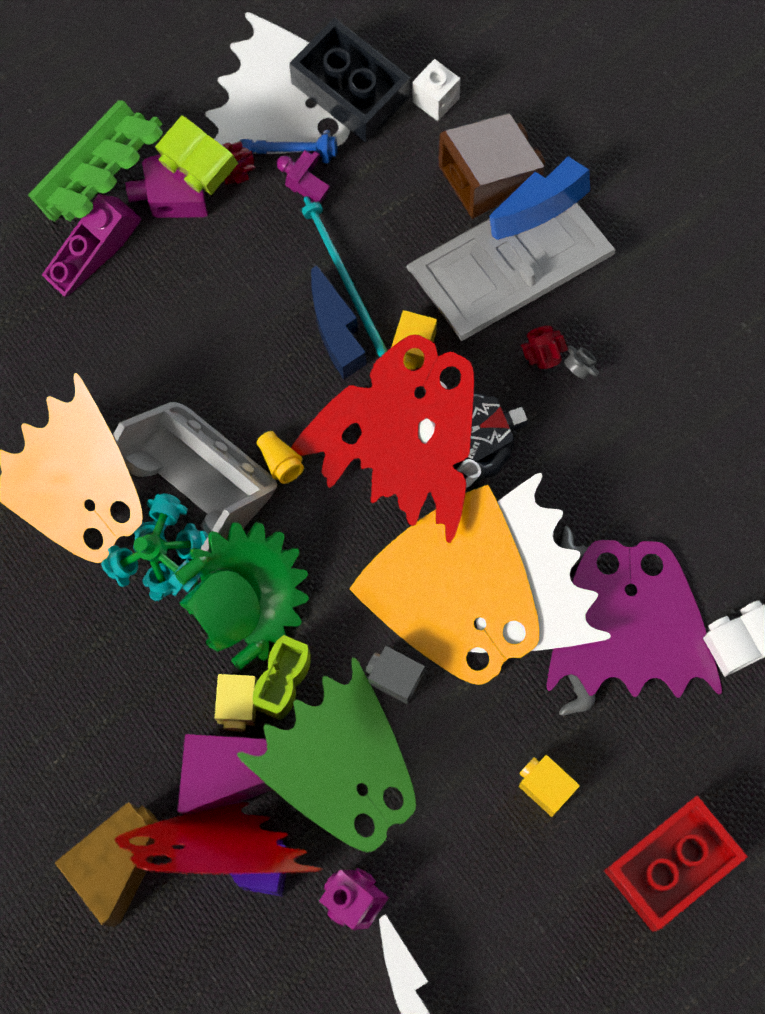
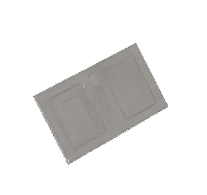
(485, 278)

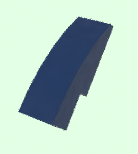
(336, 326)

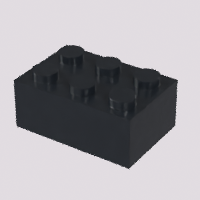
(350, 80)

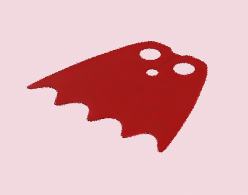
(215, 842)

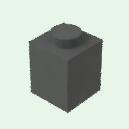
(394, 674)

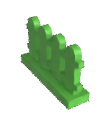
(94, 162)

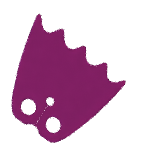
(651, 633)

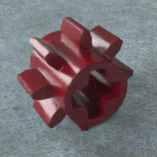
(245, 163)
(544, 347)

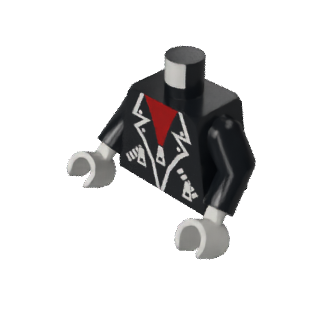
(490, 437)

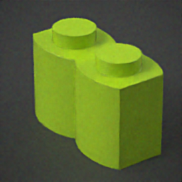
(195, 155)
(277, 685)

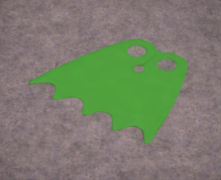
(332, 753)

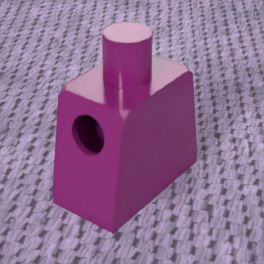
(166, 192)

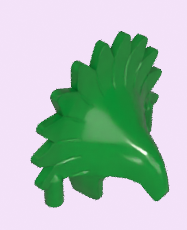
(244, 590)

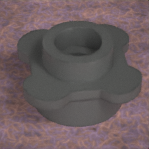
(581, 362)

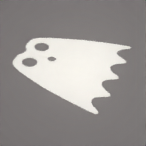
(261, 93)
(557, 600)

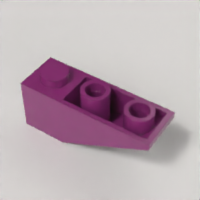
(91, 243)

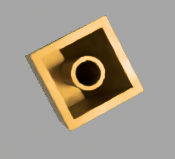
(103, 870)

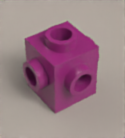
(352, 898)

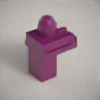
(300, 178)

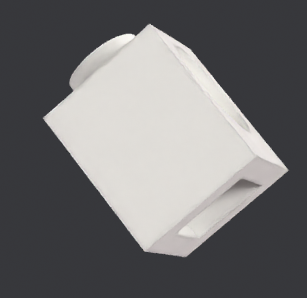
(436, 90)

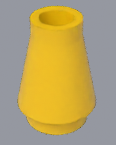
(280, 458)

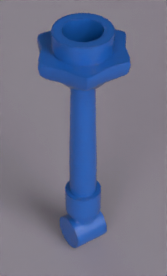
(325, 145)

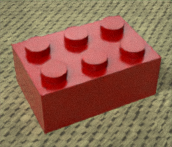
(675, 864)

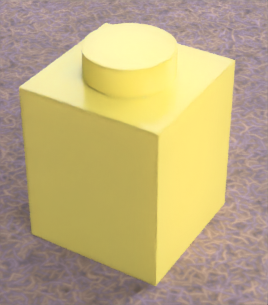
(235, 701)

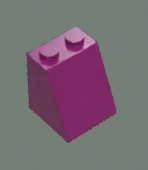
(215, 774)

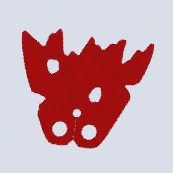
(390, 426)

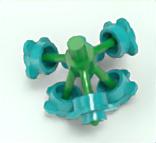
(153, 547)

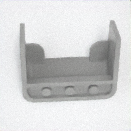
(197, 463)

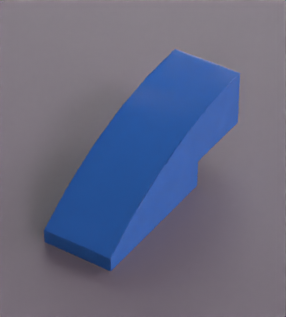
(540, 199)

